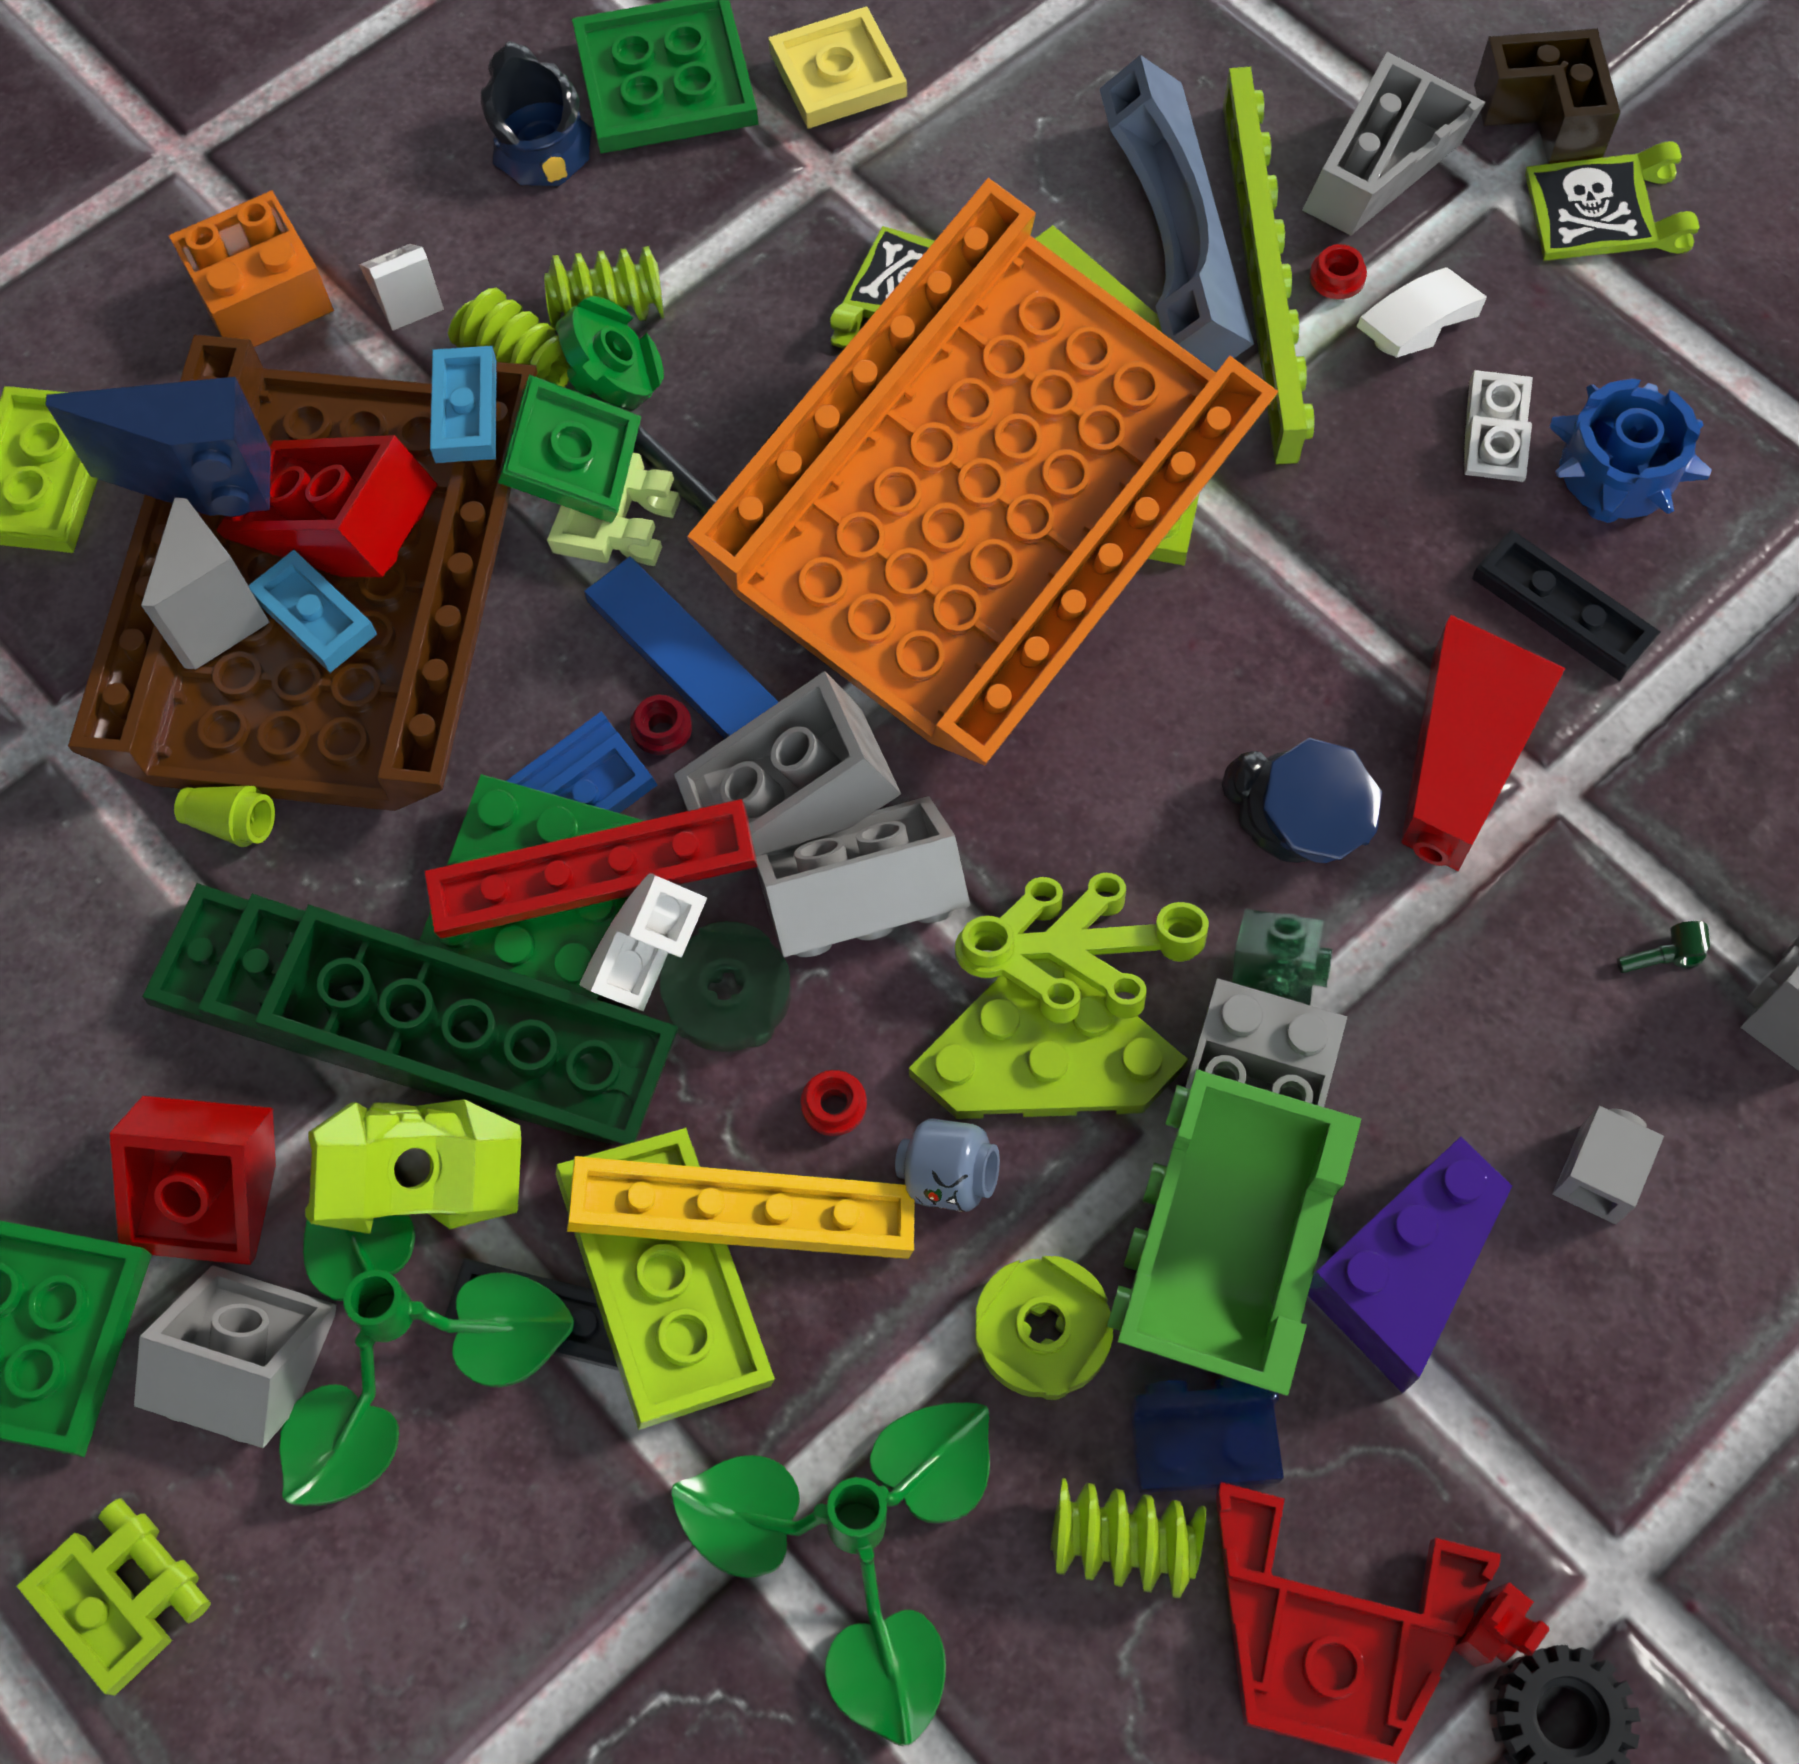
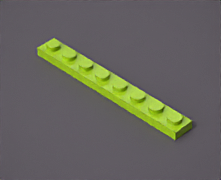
(1267, 277)

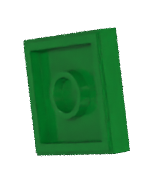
(570, 449)

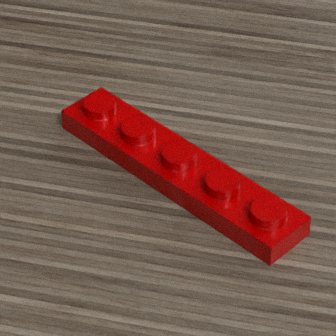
(589, 868)

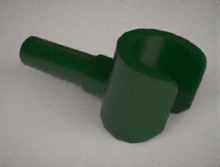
(1688, 949)

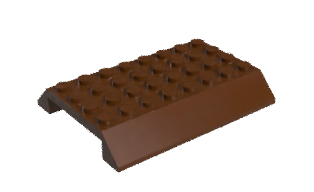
(266, 708)

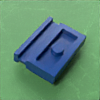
(590, 768)

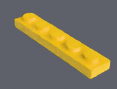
(740, 1208)

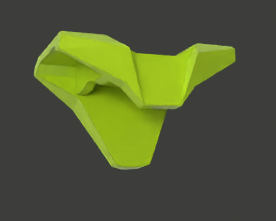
(469, 1152)

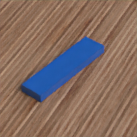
(678, 648)

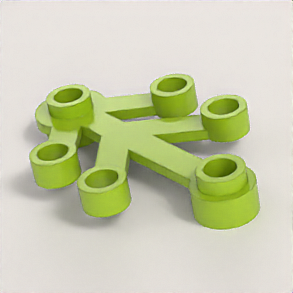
(1074, 945)

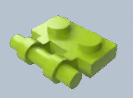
(97, 1613)

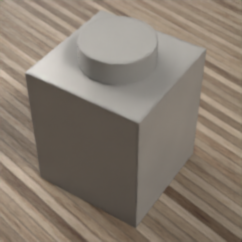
(1609, 1164)

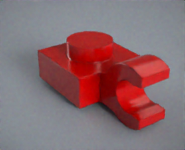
(1501, 1628)

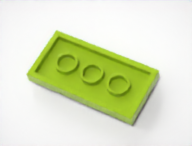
(671, 1307)

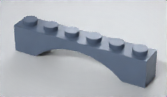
(1200, 291)

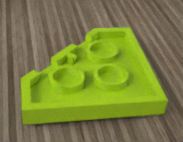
(1016, 1061)

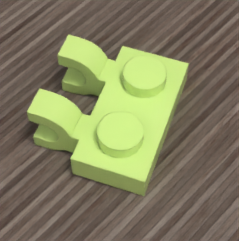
(594, 539)

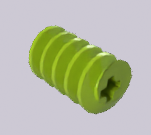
(623, 284)
(512, 333)
(1127, 1538)

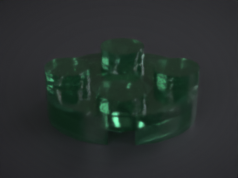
(745, 1018)

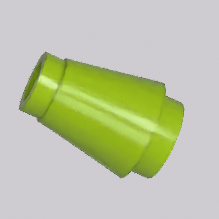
(227, 812)

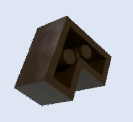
(1551, 81)

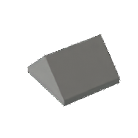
(198, 591)

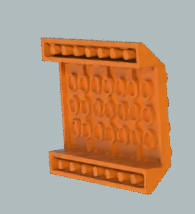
(975, 480)

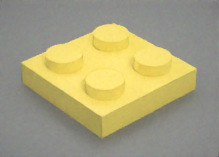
(837, 67)

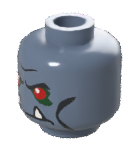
(948, 1165)

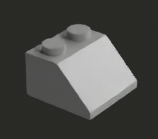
(232, 1355)

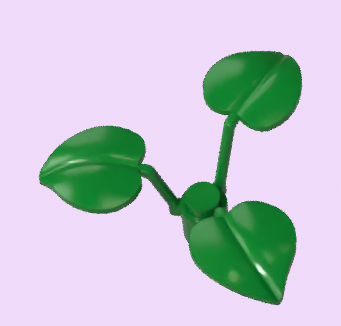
(503, 1336)
(738, 1519)

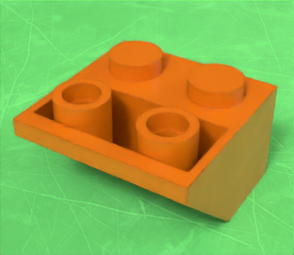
(252, 271)

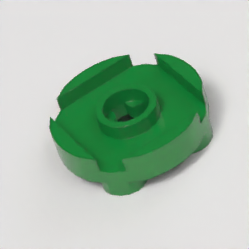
(608, 354)

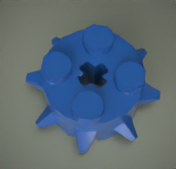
(1629, 450)

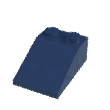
(172, 442)

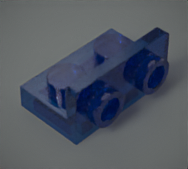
(1205, 1436)

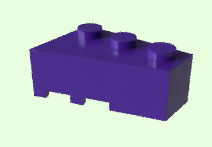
(1410, 1262)

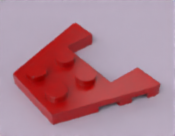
(1330, 1661)

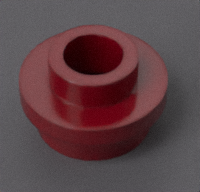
(658, 710)

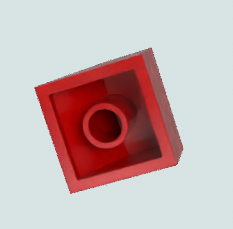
(193, 1178)

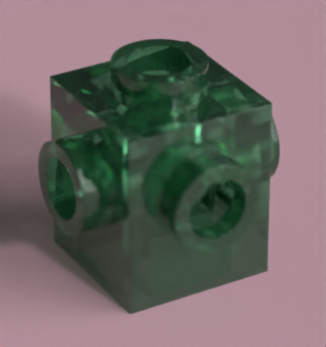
(1281, 955)

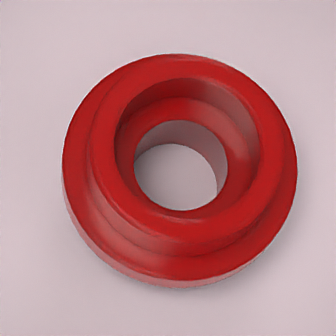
(1338, 272)
(833, 1084)

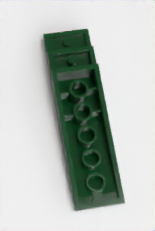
(411, 1014)

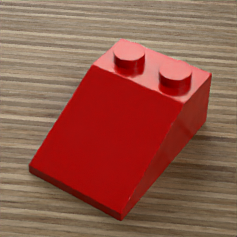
(338, 504)

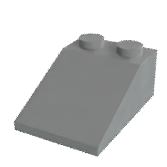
(797, 768)

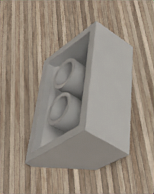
(864, 879)

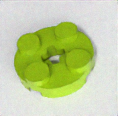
(1045, 1367)

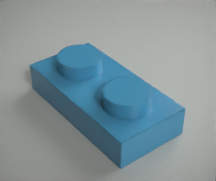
(463, 404)
(312, 611)

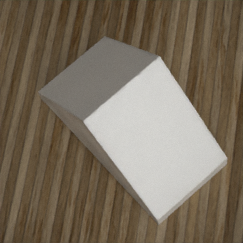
(403, 285)

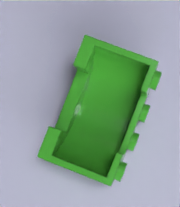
(1234, 1230)

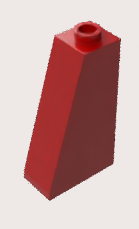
(1472, 731)

